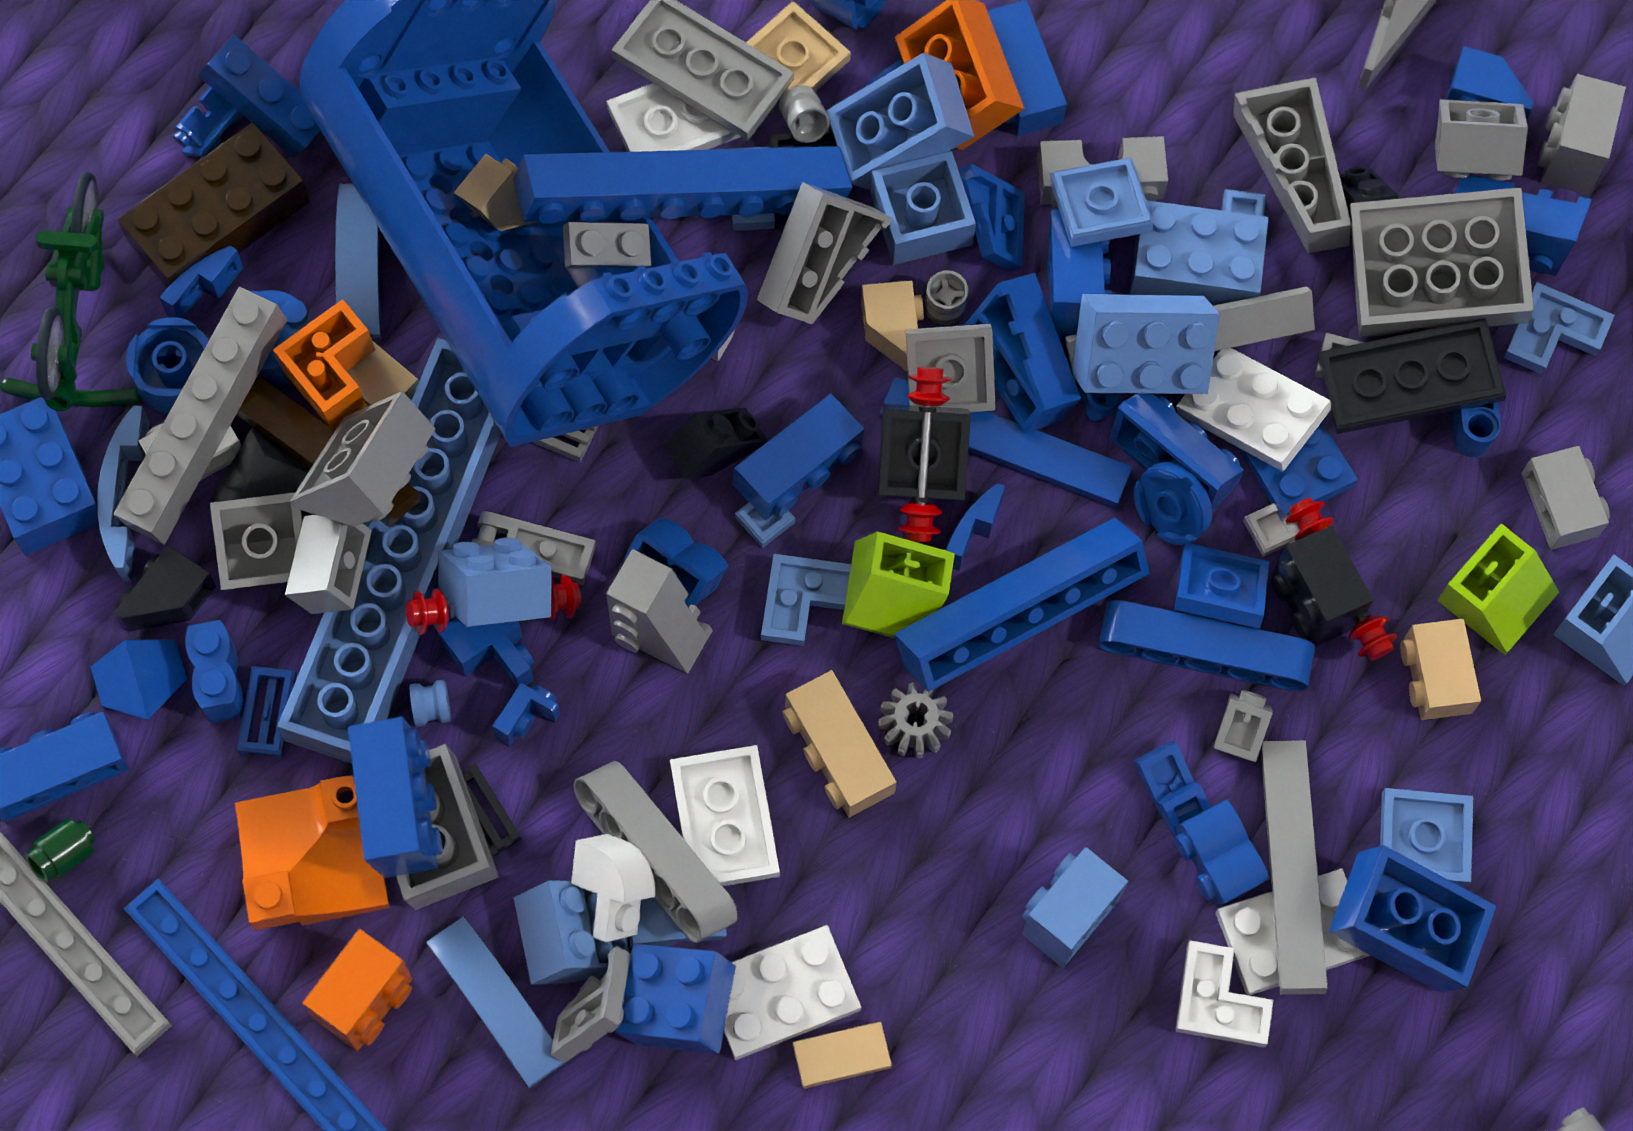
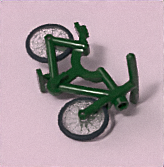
(72, 269)

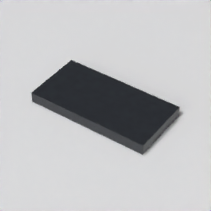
(1411, 376)

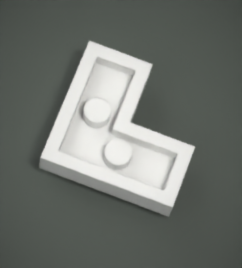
(1210, 1008)

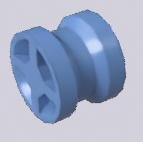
(430, 703)

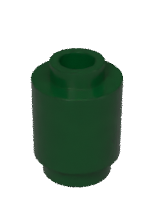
(60, 849)

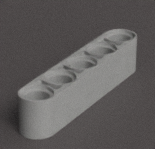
(681, 879)

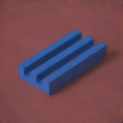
(262, 747)

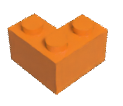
(319, 360)

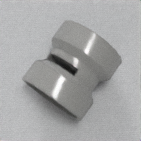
(804, 113)
(948, 288)

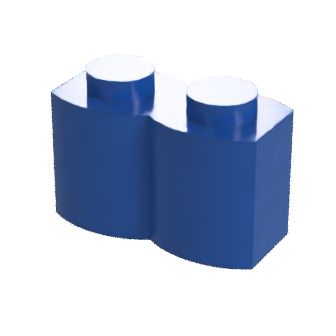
(693, 563)
(214, 673)
(1221, 853)

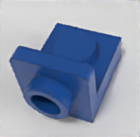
(517, 717)

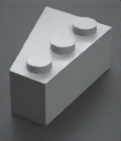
(817, 251)
(651, 613)

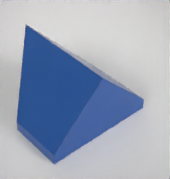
(139, 676)

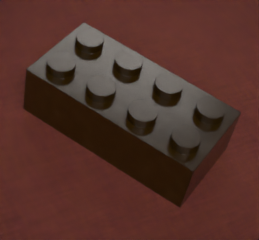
(215, 204)

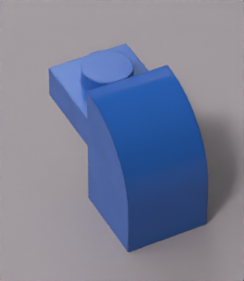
(478, 644)

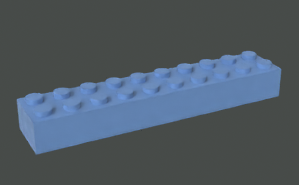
(365, 651)

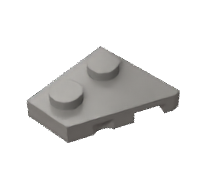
(594, 1009)

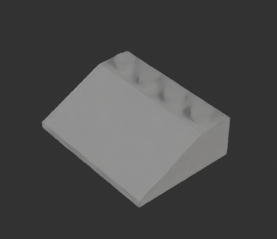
(1440, 262)

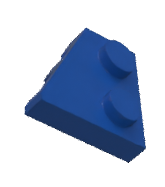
(998, 216)

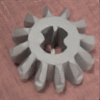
(899, 730)

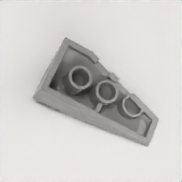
(1394, 26)

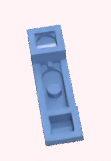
(357, 259)
(111, 488)
(495, 1001)

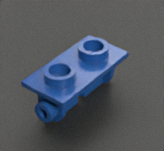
(202, 132)

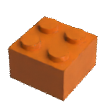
(359, 991)

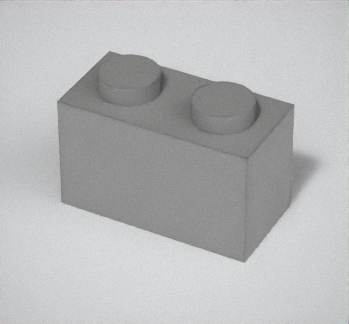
(1566, 497)
(327, 565)

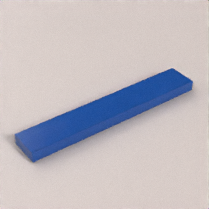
(1037, 454)

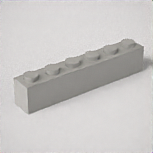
(201, 416)

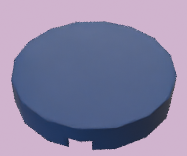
(1173, 503)

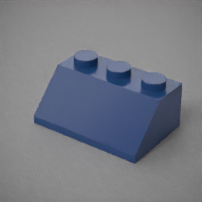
(1155, 434)

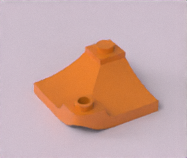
(306, 857)

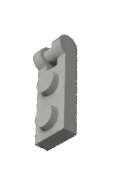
(563, 551)

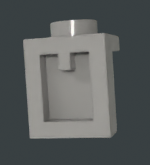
(1244, 725)

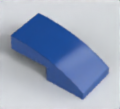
(210, 275)
(977, 520)
(1171, 785)

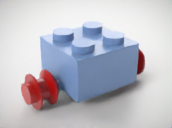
(492, 587)

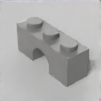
(1146, 152)

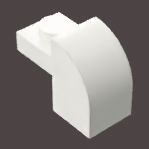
(619, 878)

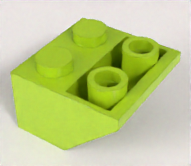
(895, 583)
(1500, 589)

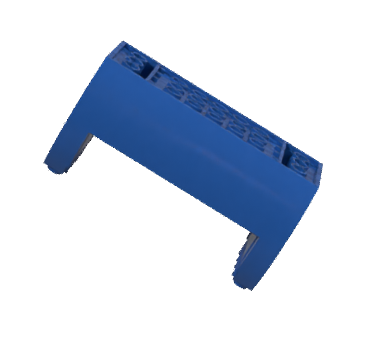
(415, 103)

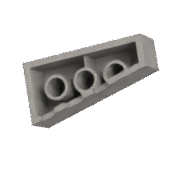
(1296, 153)

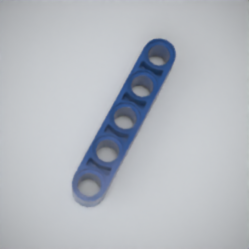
(1206, 645)

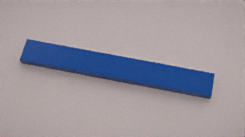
(249, 1012)

